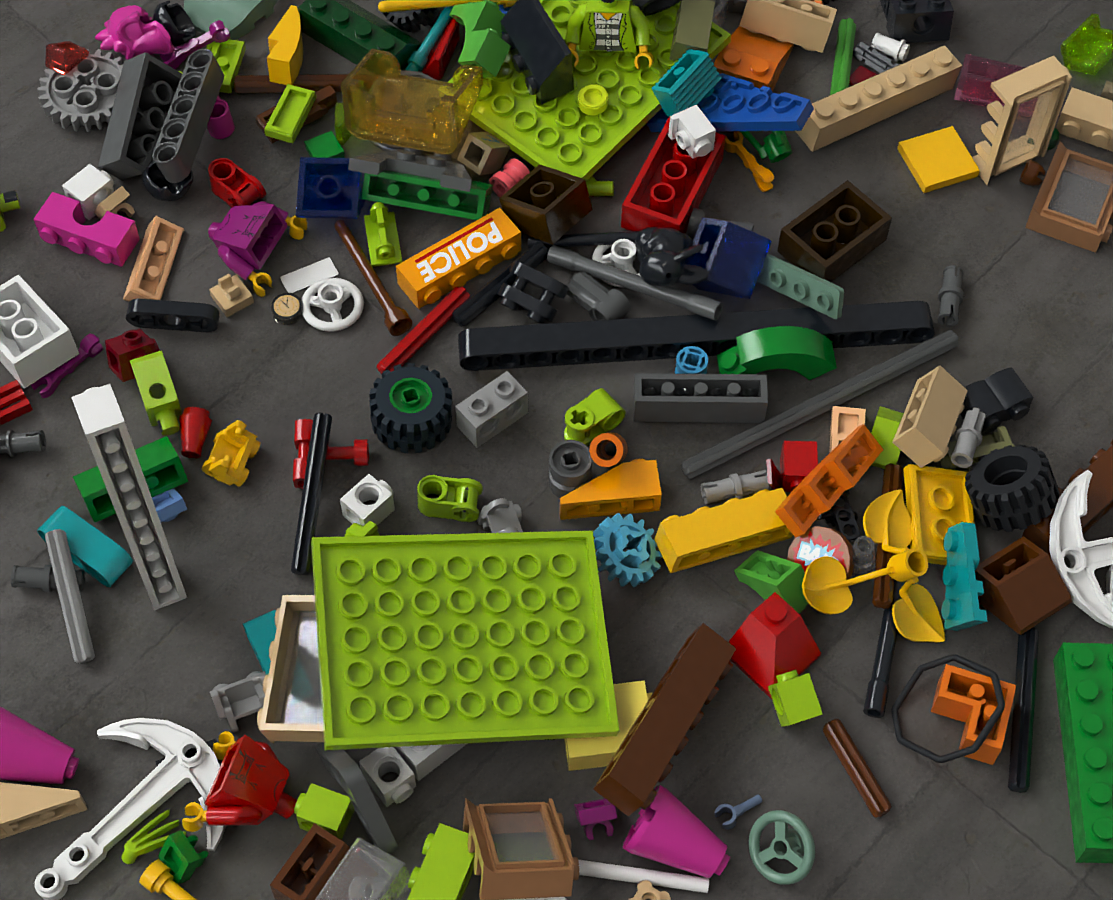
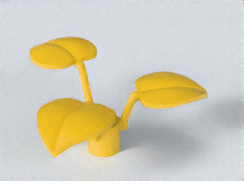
(890, 524)

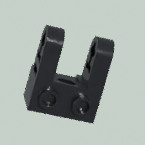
(918, 19)

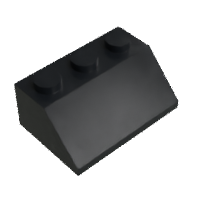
(538, 50)

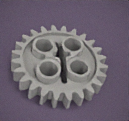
(83, 94)

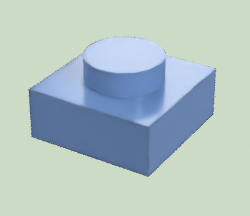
(169, 505)

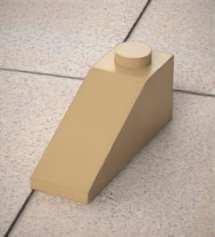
(32, 806)

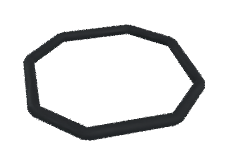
(984, 733)

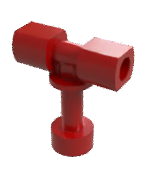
(302, 436)

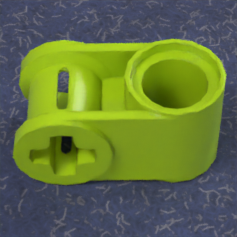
(593, 417)
(451, 497)

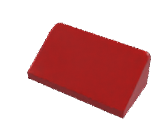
(442, 51)

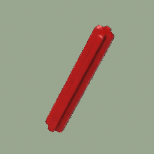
(424, 330)

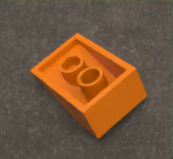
(754, 58)

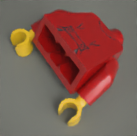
(245, 787)

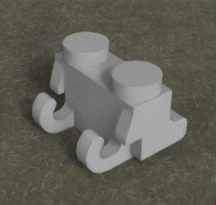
(501, 516)
(239, 698)

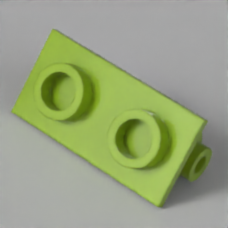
(382, 236)

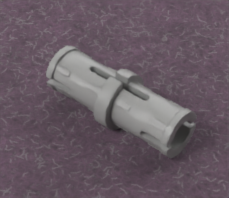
(734, 486)

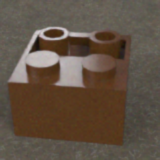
(1021, 585)
(309, 866)

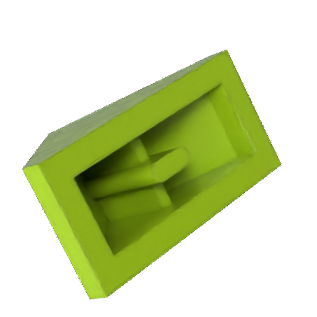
(884, 431)

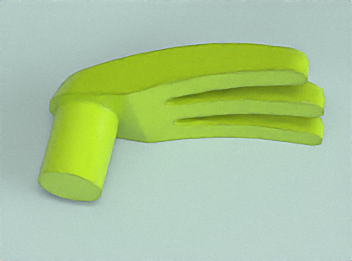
(143, 842)

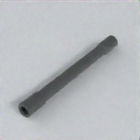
(693, 302)

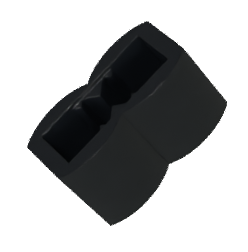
(999, 397)

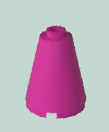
(32, 754)
(676, 837)

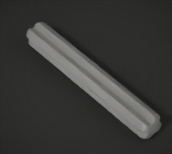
(69, 596)

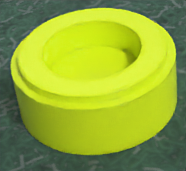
(593, 99)

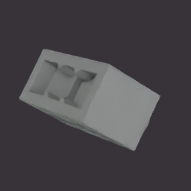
(491, 409)

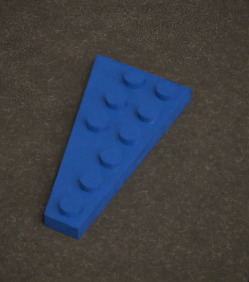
(742, 107)

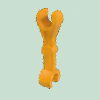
(761, 174)

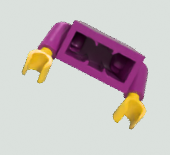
(250, 235)

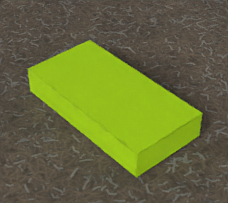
(290, 113)

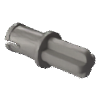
(968, 438)

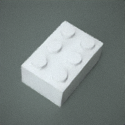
(31, 334)

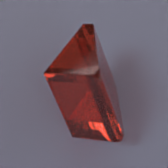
(64, 56)

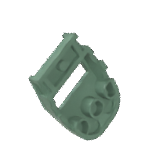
(235, 14)

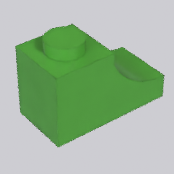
(774, 574)

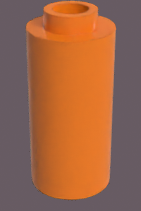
(598, 451)

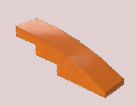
(829, 480)

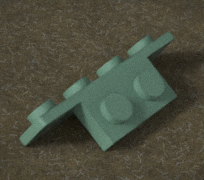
(802, 286)

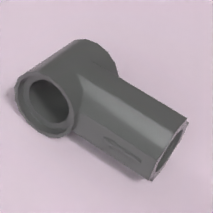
(597, 299)

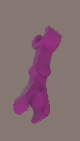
(217, 33)
(88, 348)

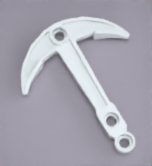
(1084, 556)
(142, 801)

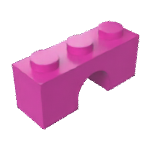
(108, 240)

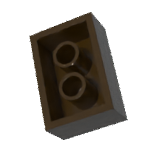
(834, 233)

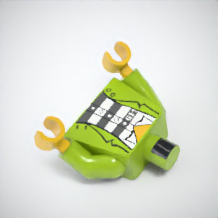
(609, 27)

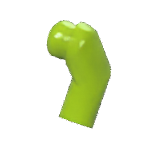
(600, 188)

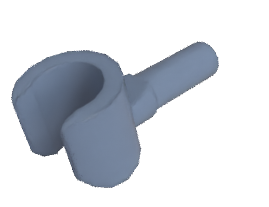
(736, 811)

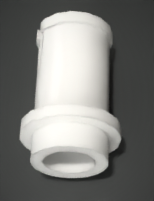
(890, 47)

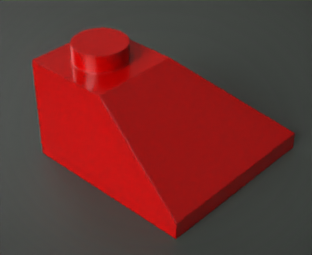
(773, 643)

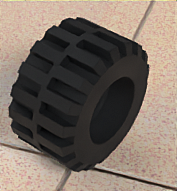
(1012, 488)

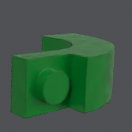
(779, 348)

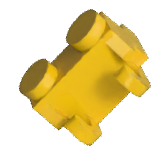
(230, 454)

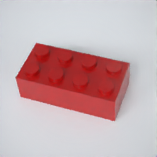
(670, 185)

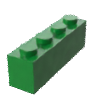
(427, 194)

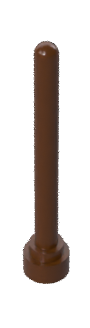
(396, 319)

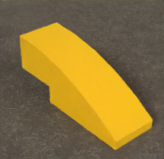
(286, 49)

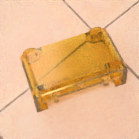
(408, 109)

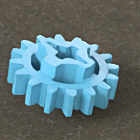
(635, 564)

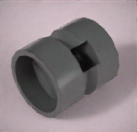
(569, 467)

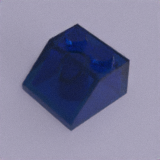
(328, 189)

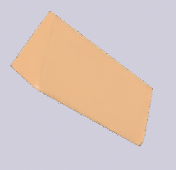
(154, 260)

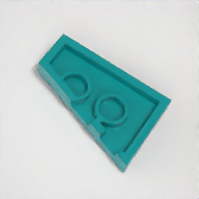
(962, 588)

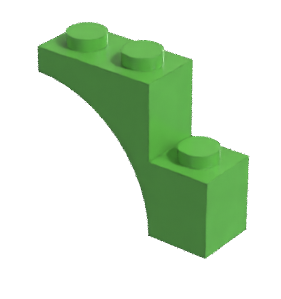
(483, 36)

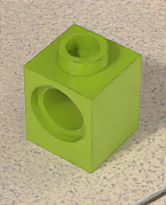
(794, 698)
(325, 808)

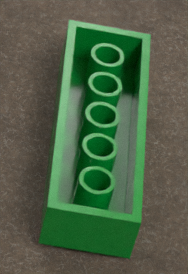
(1086, 724)

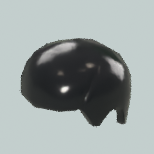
(175, 21)
(161, 188)

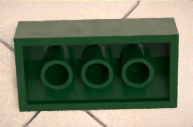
(353, 30)

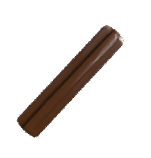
(857, 768)

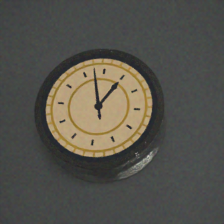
(287, 308)

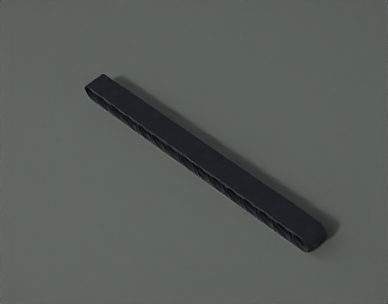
(666, 335)

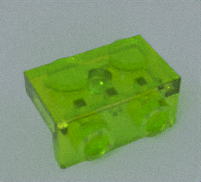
(1088, 47)

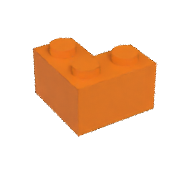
(972, 700)

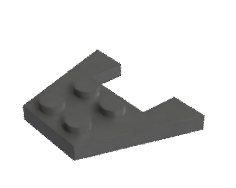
(415, 162)

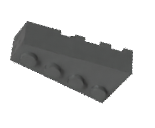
(137, 115)

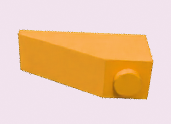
(622, 490)

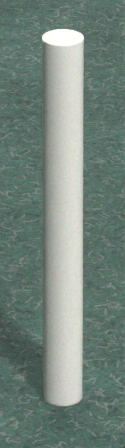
(635, 875)

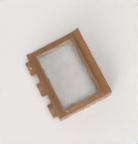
(1075, 200)
(520, 850)

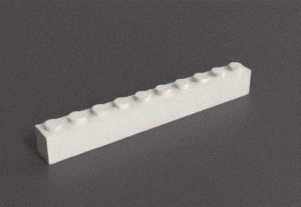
(129, 493)

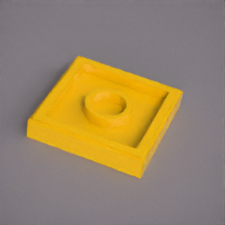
(938, 159)

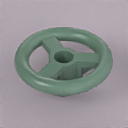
(797, 840)

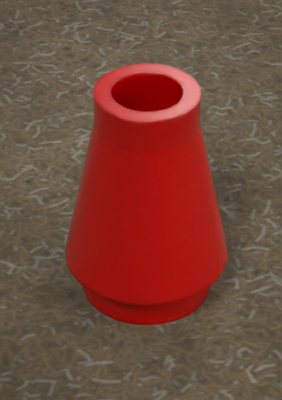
(194, 430)

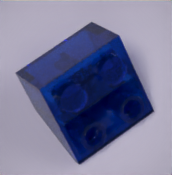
(731, 257)

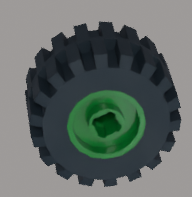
(411, 408)

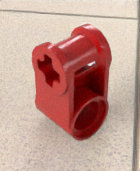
(233, 183)

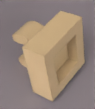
(115, 203)
(231, 295)

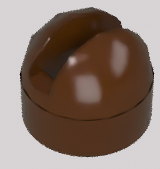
(1030, 173)

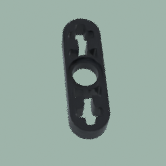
(186, 315)

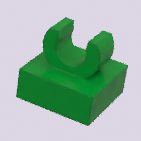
(181, 856)

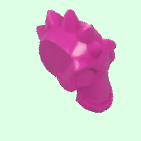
(134, 33)

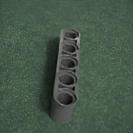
(188, 116)

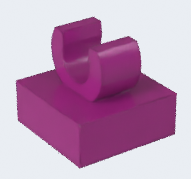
(594, 813)

